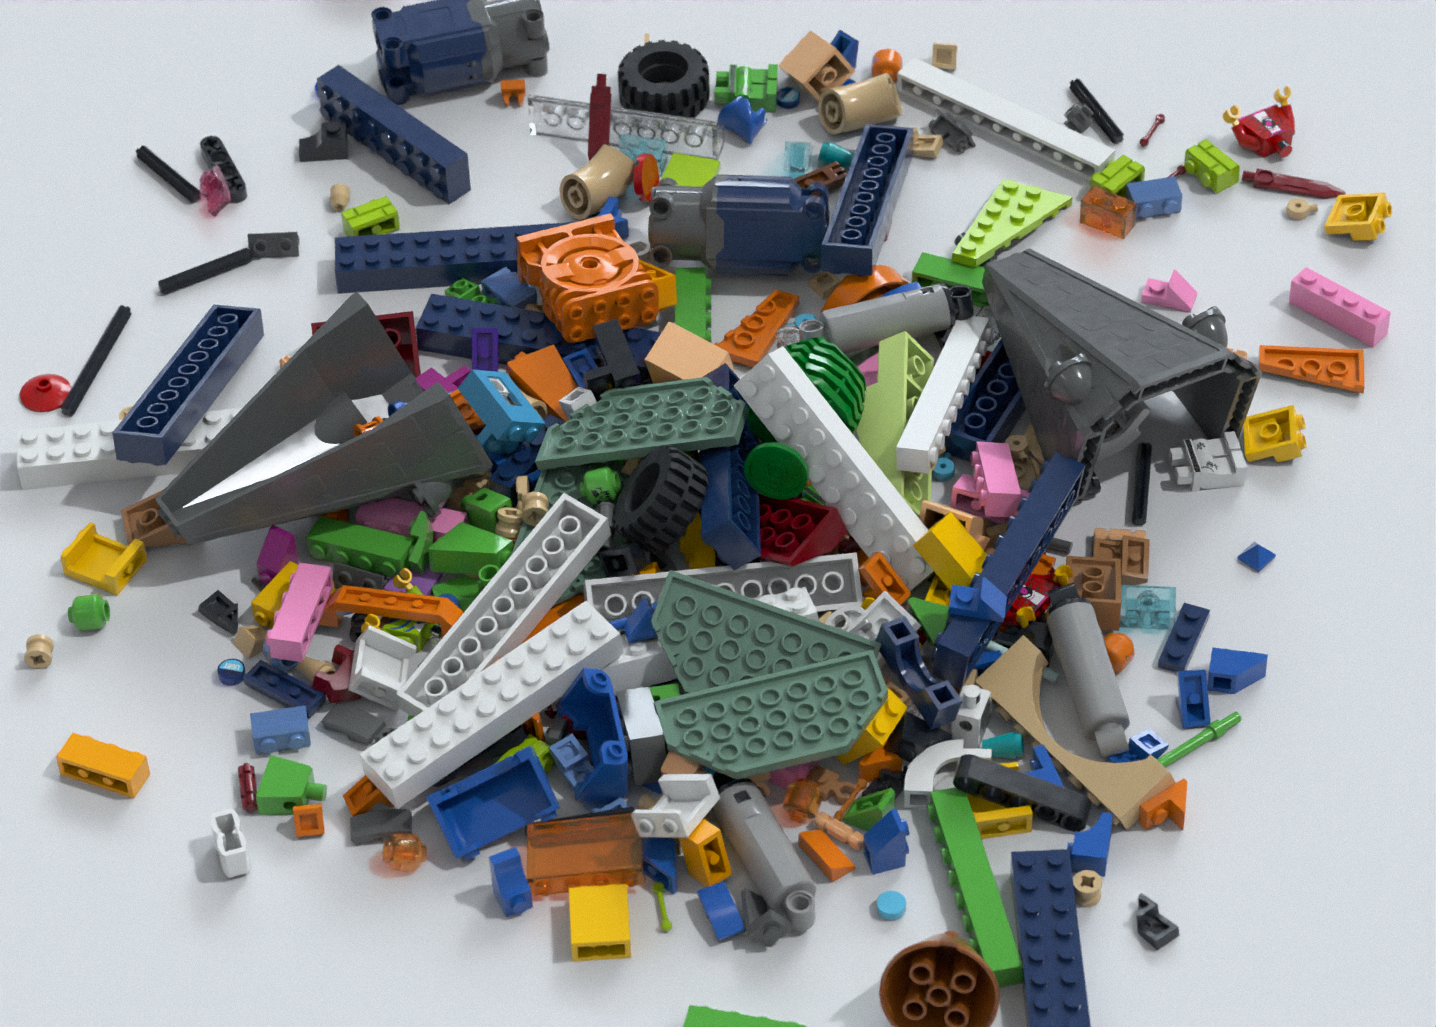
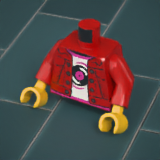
(1265, 130)
(1034, 597)

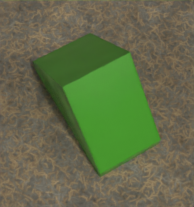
(930, 616)
(870, 809)

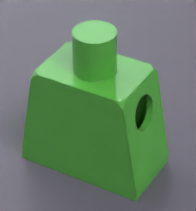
(483, 508)
(287, 785)

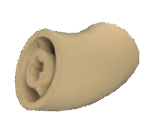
(859, 104)
(590, 187)

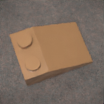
(146, 525)
(1101, 584)

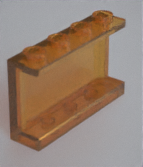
(583, 854)

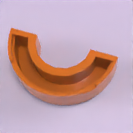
(864, 288)

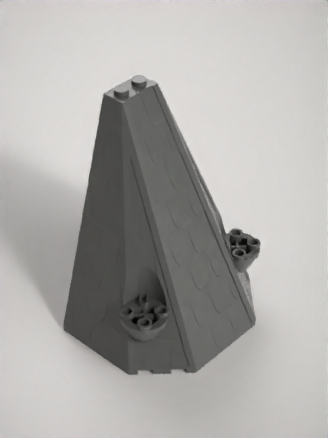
(1092, 351)
(295, 444)

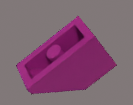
(276, 554)

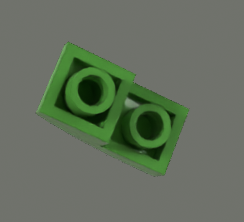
(467, 290)
(422, 532)

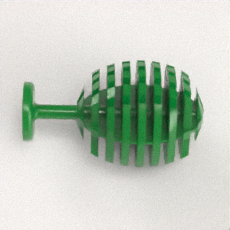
(779, 469)

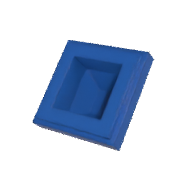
(1256, 556)

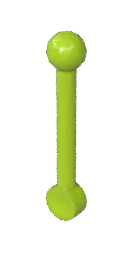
(658, 889)

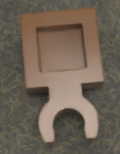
(830, 784)

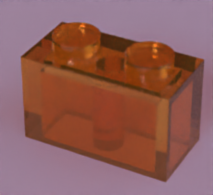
(1108, 212)

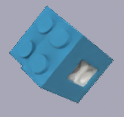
(502, 409)

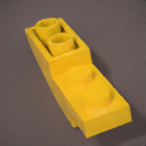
(696, 552)

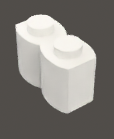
(230, 843)

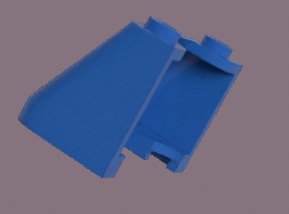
(593, 709)
(494, 803)

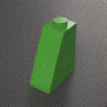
(468, 549)

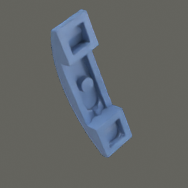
(574, 765)

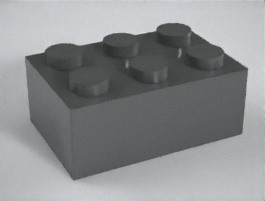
(641, 734)

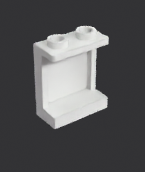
(380, 666)
(680, 809)

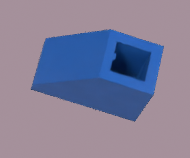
(1235, 670)
(886, 843)

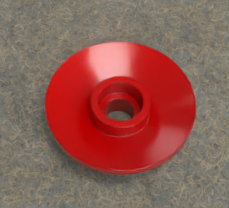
(44, 392)

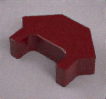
(337, 684)

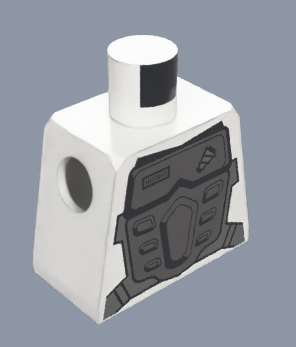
(975, 709)

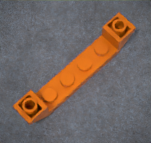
(389, 604)

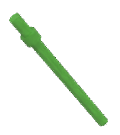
(1214, 730)

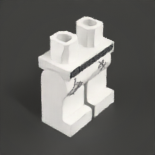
(1209, 463)

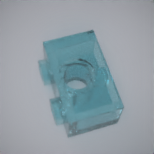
(1148, 607)

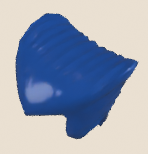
(741, 119)

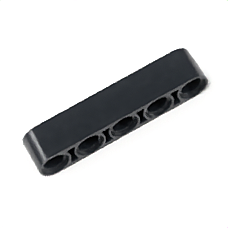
(1017, 789)

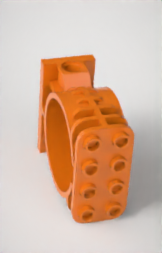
(587, 277)

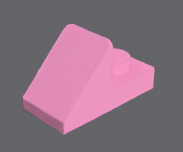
(1173, 294)

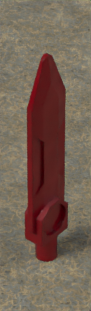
(599, 116)
(1268, 180)

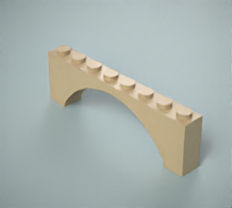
(1115, 786)

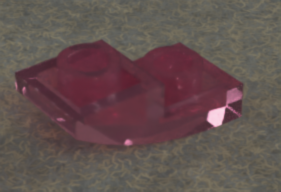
(215, 189)

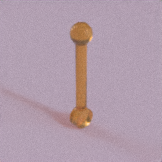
(861, 784)

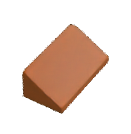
(825, 854)

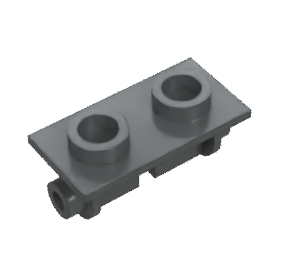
(946, 125)
(273, 244)
(356, 577)

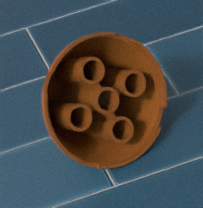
(939, 985)

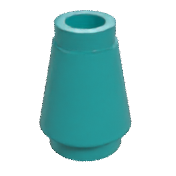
(832, 153)
(1005, 745)

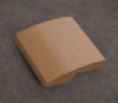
(1133, 556)

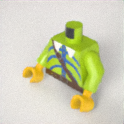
(409, 630)

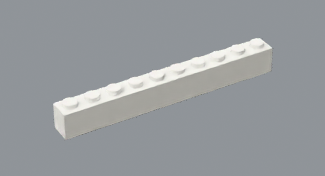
(1003, 119)
(943, 395)

